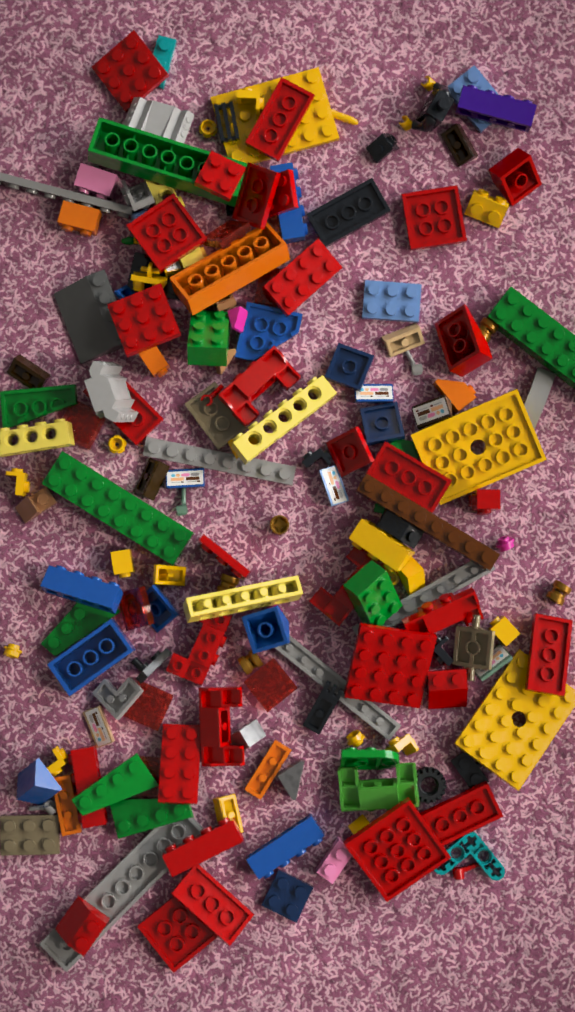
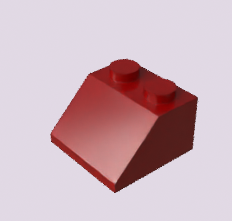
(515, 176)
(447, 688)
(81, 925)

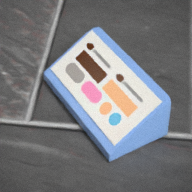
(333, 485)

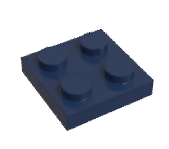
(349, 367)
(382, 423)
(287, 895)

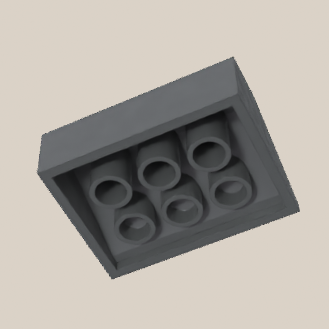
(88, 316)

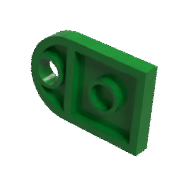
(369, 758)

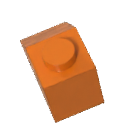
(155, 361)
(457, 392)

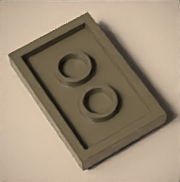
(215, 419)
(29, 834)

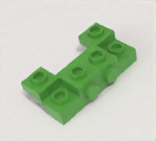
(377, 793)

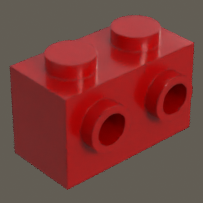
(485, 501)

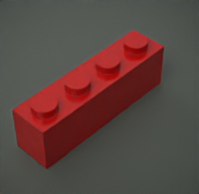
(86, 773)
(203, 846)

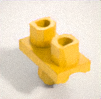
(139, 278)

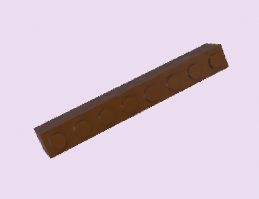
(428, 522)

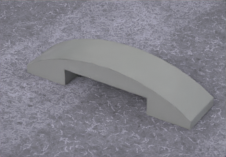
(538, 394)

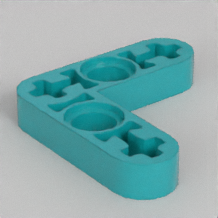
(474, 851)

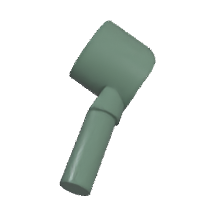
(182, 509)

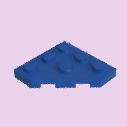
(265, 329)

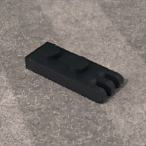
(322, 708)

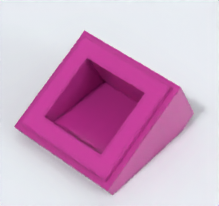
(238, 318)

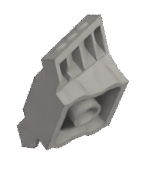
(159, 119)
(110, 392)

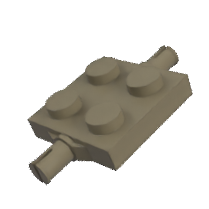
(473, 647)

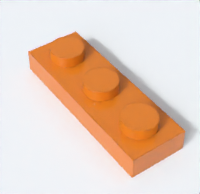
(267, 769)
(65, 807)

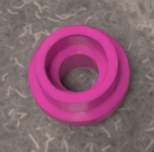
(505, 543)

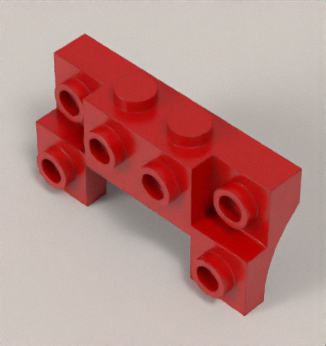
(255, 381)
(339, 605)
(444, 612)
(203, 652)
(215, 726)

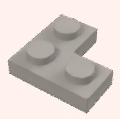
(119, 700)

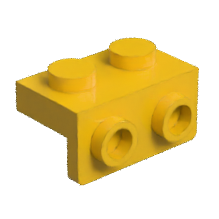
(487, 208)

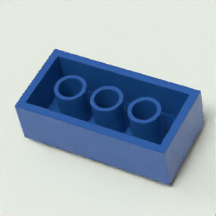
(91, 657)

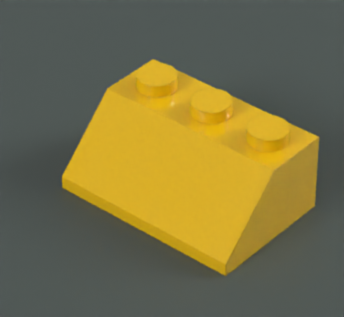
(381, 545)

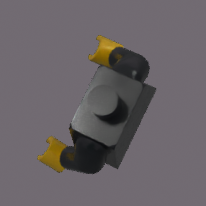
(433, 110)

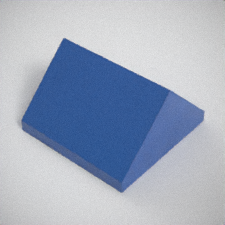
(161, 607)
(266, 629)
(36, 784)

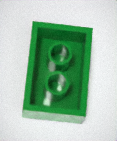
(208, 338)
(373, 594)

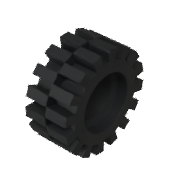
(439, 788)

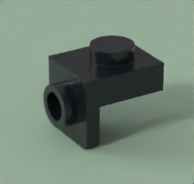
(382, 147)
(310, 458)
(441, 656)

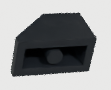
(399, 529)

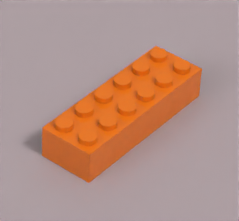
(229, 269)

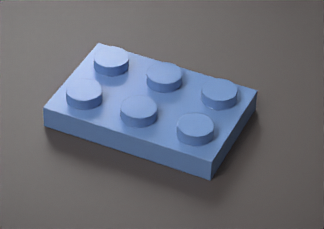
(475, 78)
(391, 301)

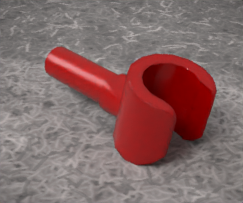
(212, 394)
(458, 872)

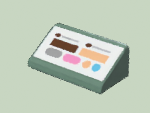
(500, 658)

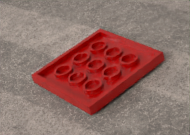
(390, 665)
(397, 849)

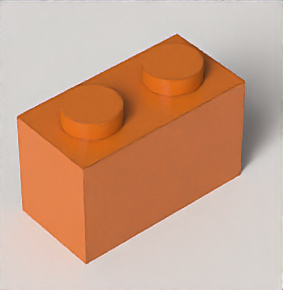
(79, 218)

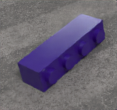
(496, 108)

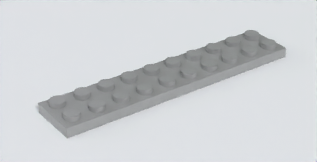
(125, 884)

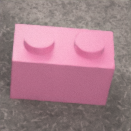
(96, 182)
(334, 861)

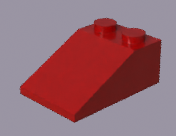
(462, 342)

